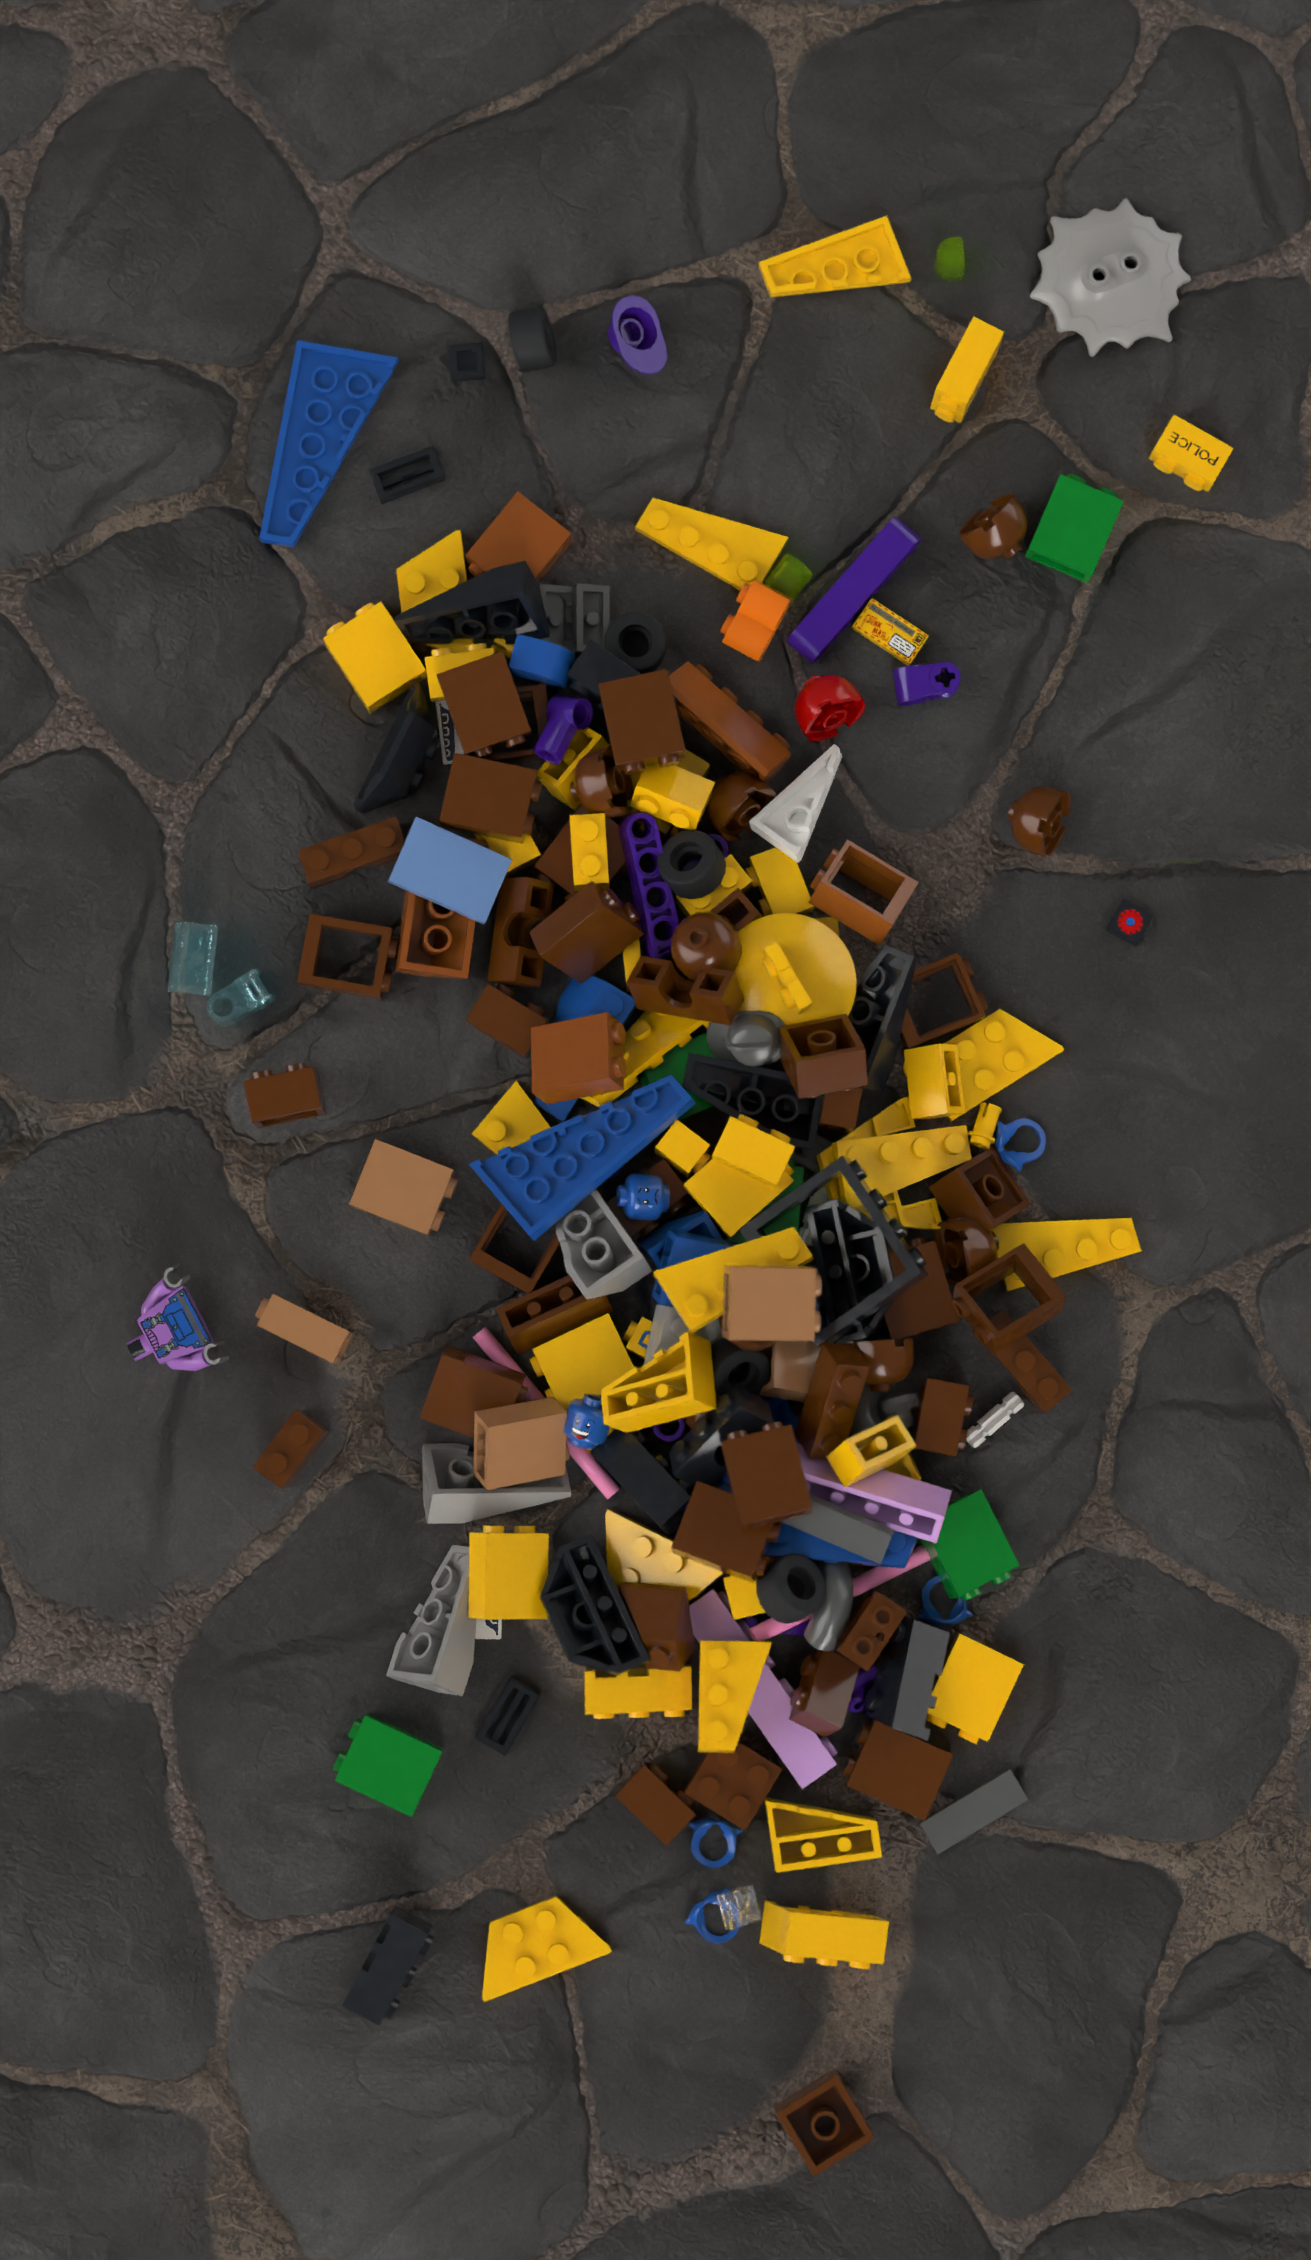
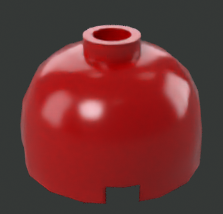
(826, 705)

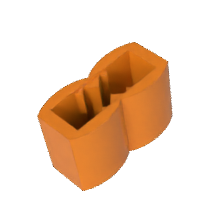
(755, 620)

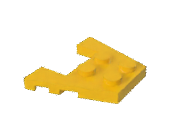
(893, 1119)

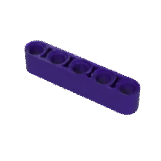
(854, 590)
(641, 882)

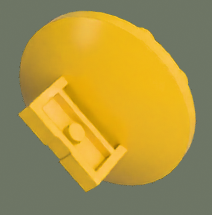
(795, 969)

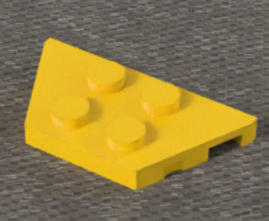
(431, 574)
(997, 1055)
(646, 1557)
(536, 1945)

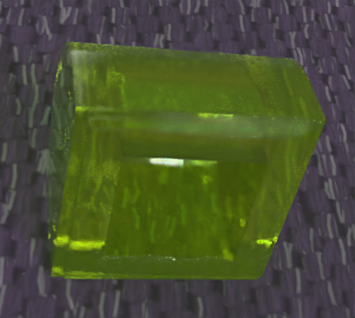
(950, 259)
(789, 576)

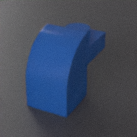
(541, 662)

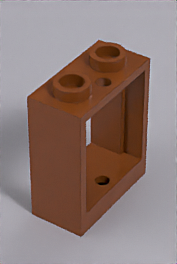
(873, 874)

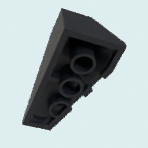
(485, 607)
(881, 1010)
(757, 1094)

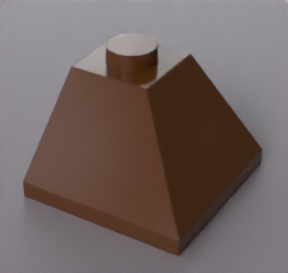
(981, 1191)
(662, 1623)

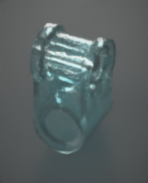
(241, 997)

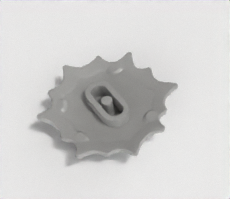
(1127, 300)

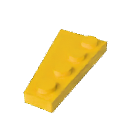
(846, 260)
(713, 543)
(902, 1158)

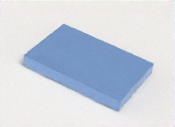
(449, 870)

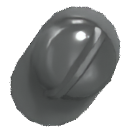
(749, 1039)

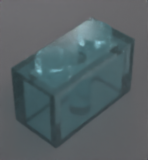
(192, 958)

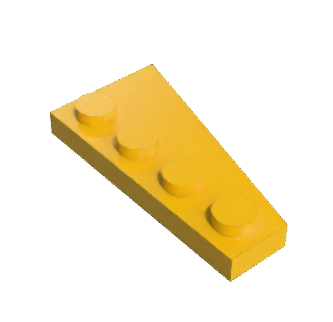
(646, 1044)
(510, 1121)
(1068, 1244)
(698, 1284)

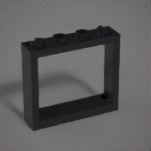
(890, 1228)

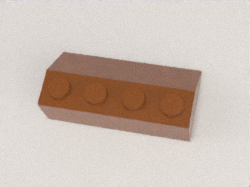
(726, 725)
(434, 938)

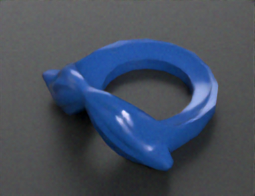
(1006, 1131)
(929, 1612)
(701, 1827)
(697, 1918)

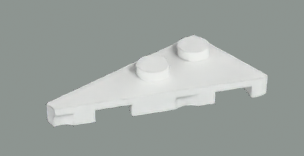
(794, 812)

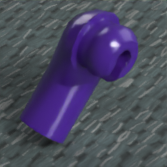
(863, 1678)

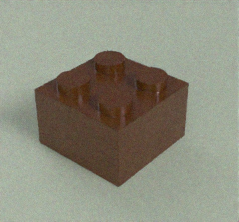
(823, 1056)
(284, 1096)
(941, 1416)
(733, 1783)
(824, 2122)

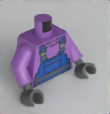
(174, 1328)

